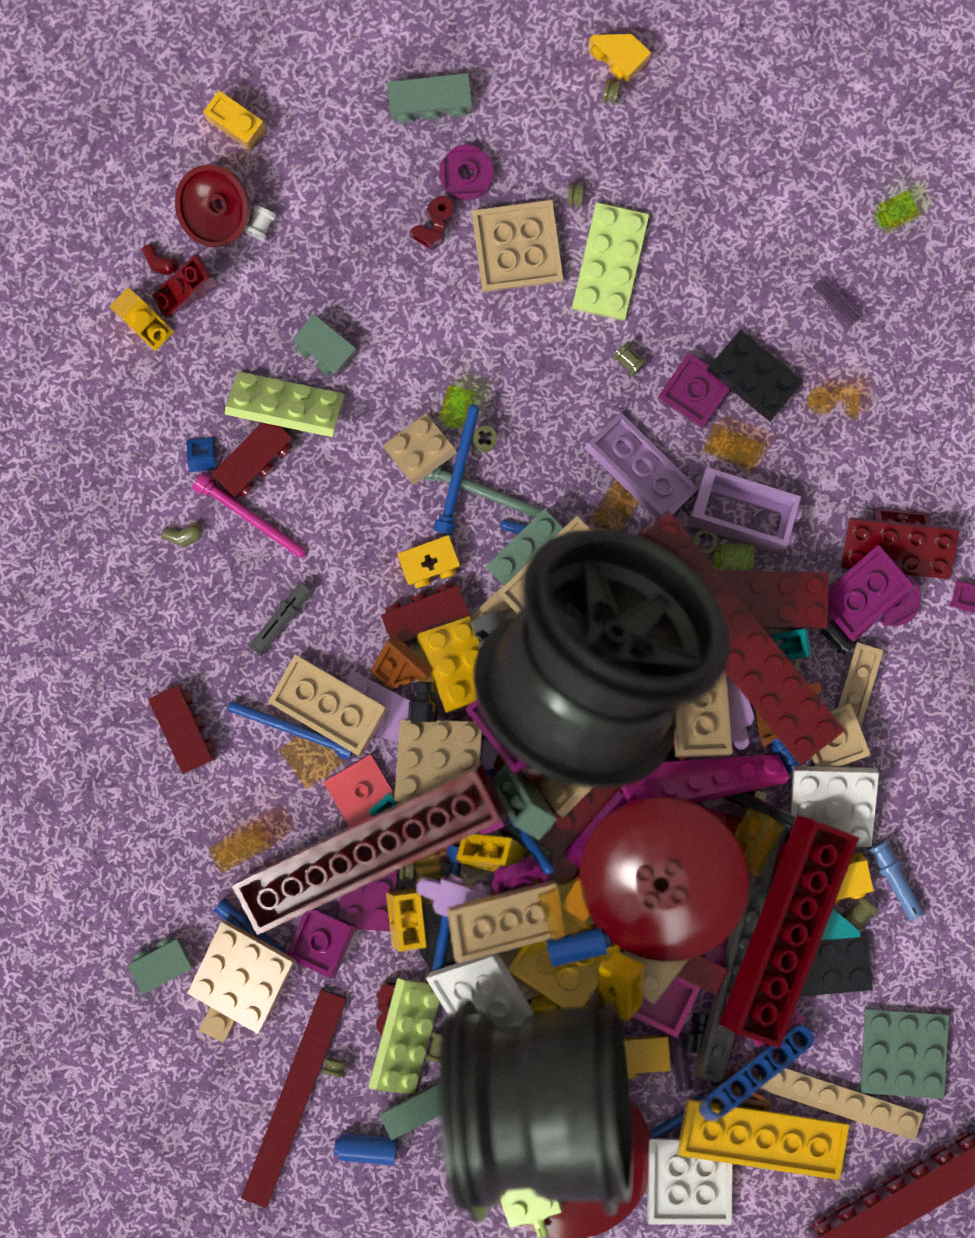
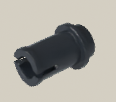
(838, 638)

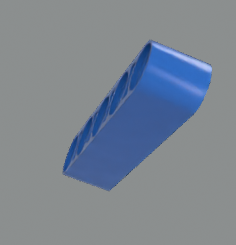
(747, 1082)

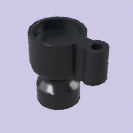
(423, 707)
(694, 1037)

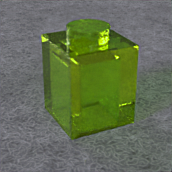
(896, 212)
(456, 406)
(734, 557)

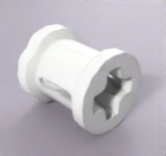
(260, 223)

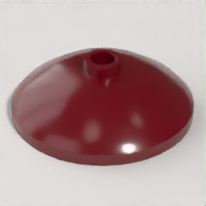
(199, 206)

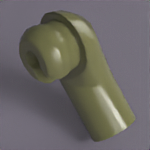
(184, 537)

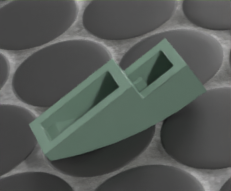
(411, 1112)

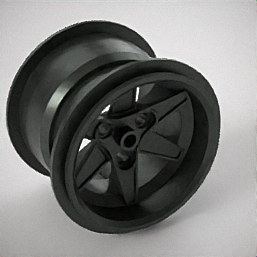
(600, 658)
(536, 1107)

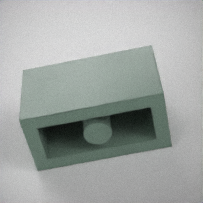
(324, 346)
(161, 965)

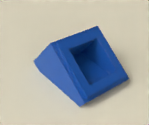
(201, 454)

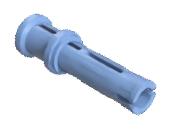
(890, 867)

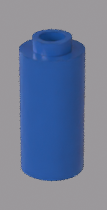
(577, 947)
(366, 1149)

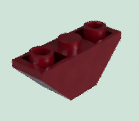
(184, 287)

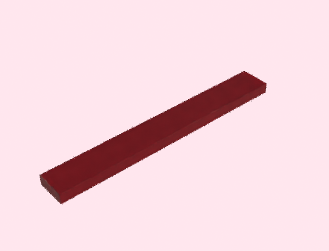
(293, 1098)

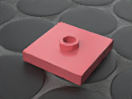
(358, 789)

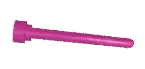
(206, 485)

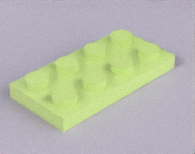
(610, 261)
(284, 404)
(405, 1037)

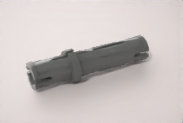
(281, 618)

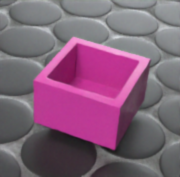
(671, 1008)

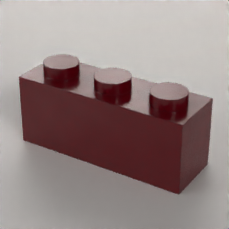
(253, 459)
(425, 613)
(182, 728)

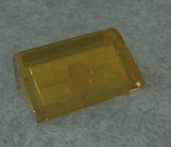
(733, 447)
(614, 508)

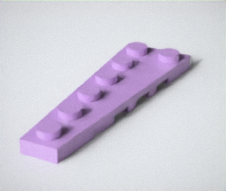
(398, 711)

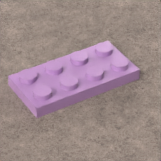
(640, 467)

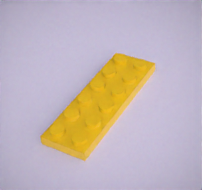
(765, 1140)

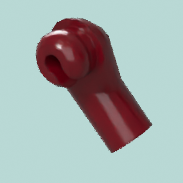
(157, 263)

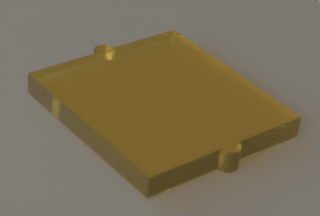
(310, 760)
(565, 908)

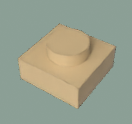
(216, 1025)

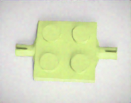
(527, 1208)

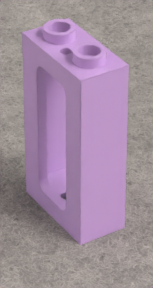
(751, 493)

